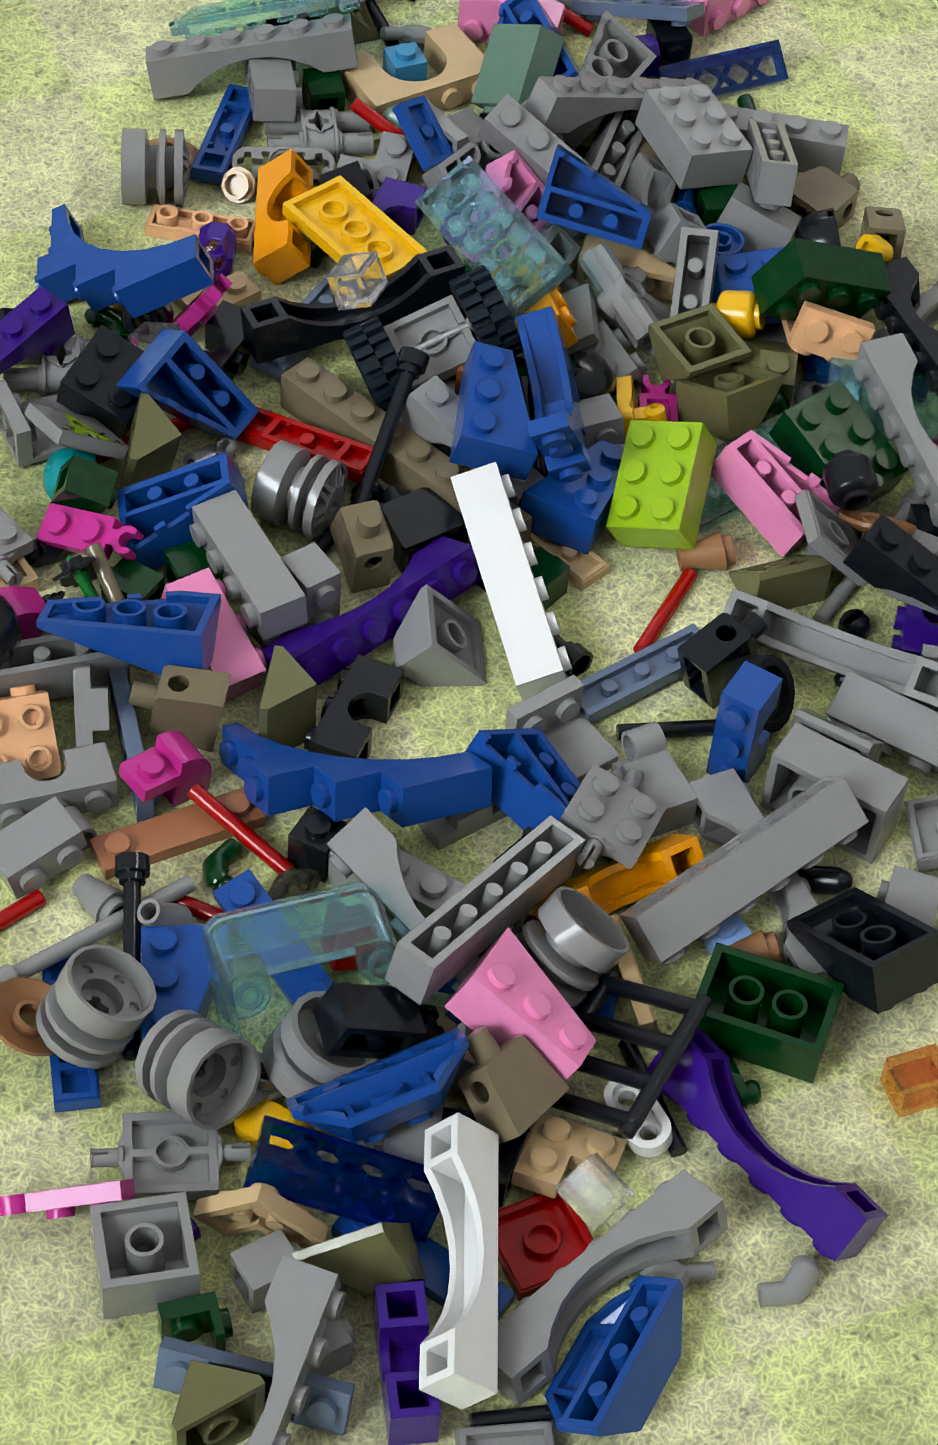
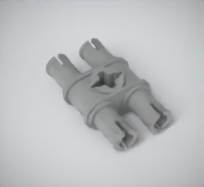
(324, 130)
(49, 372)

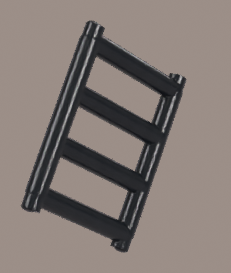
(648, 1083)

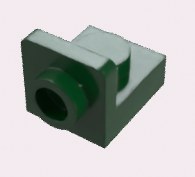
(194, 1316)

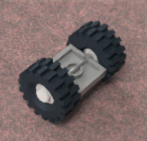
(440, 330)

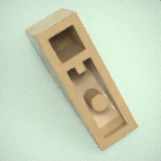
(659, 274)

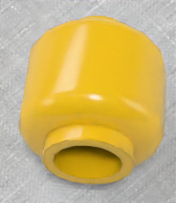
(741, 312)

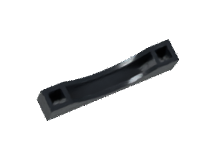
(900, 316)
(285, 327)
(895, 562)

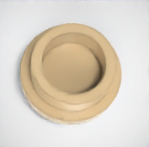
(238, 185)

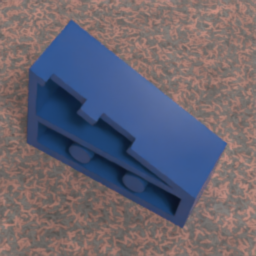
(591, 203)
(492, 414)

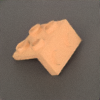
(826, 332)
(29, 732)

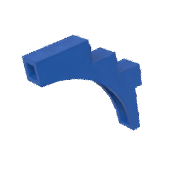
(130, 278)
(558, 420)
(405, 790)

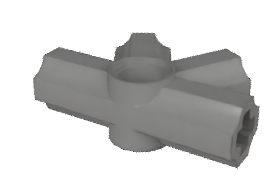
(623, 294)

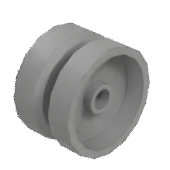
(296, 1053)

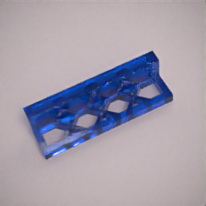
(725, 61)
(342, 1186)

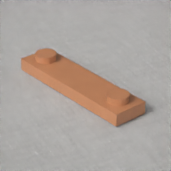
(172, 832)

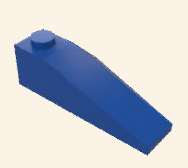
(138, 630)

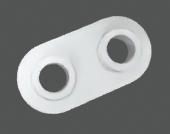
(655, 1123)

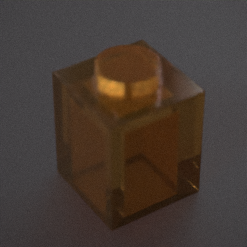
(912, 1080)

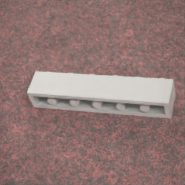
(509, 579)

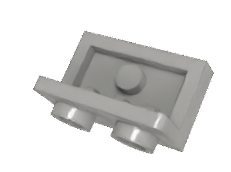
(613, 350)

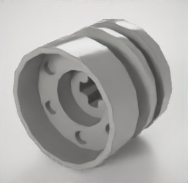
(153, 166)
(298, 489)
(573, 943)
(95, 1006)
(197, 1069)

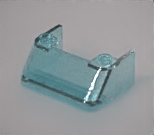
(291, 935)

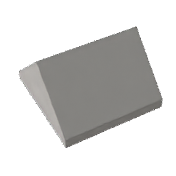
(759, 226)

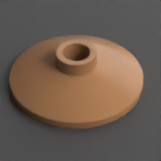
(864, 520)
(18, 1009)

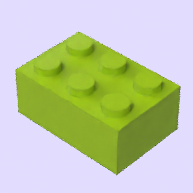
(662, 484)

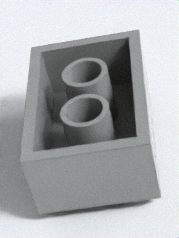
(693, 136)
(809, 756)

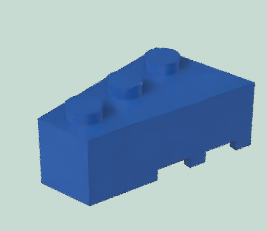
(189, 385)
(164, 504)
(578, 509)
(527, 774)
(179, 970)

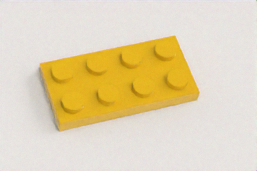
(348, 223)

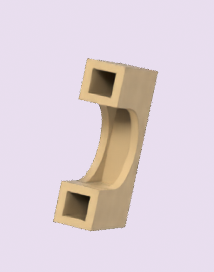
(446, 51)

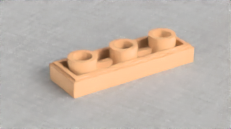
(178, 223)

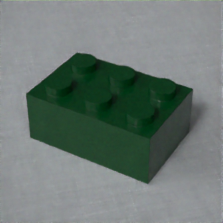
(821, 274)
(835, 423)
(769, 1011)

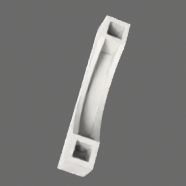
(462, 1349)

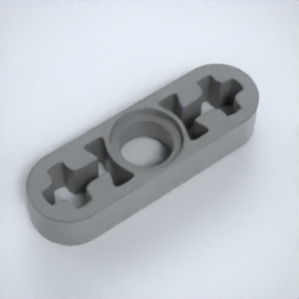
(258, 153)

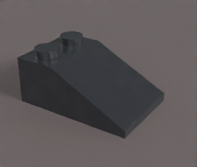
(870, 948)

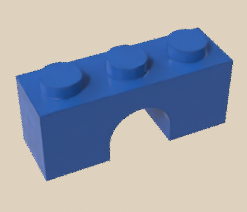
(741, 715)

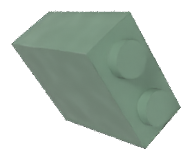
(514, 62)

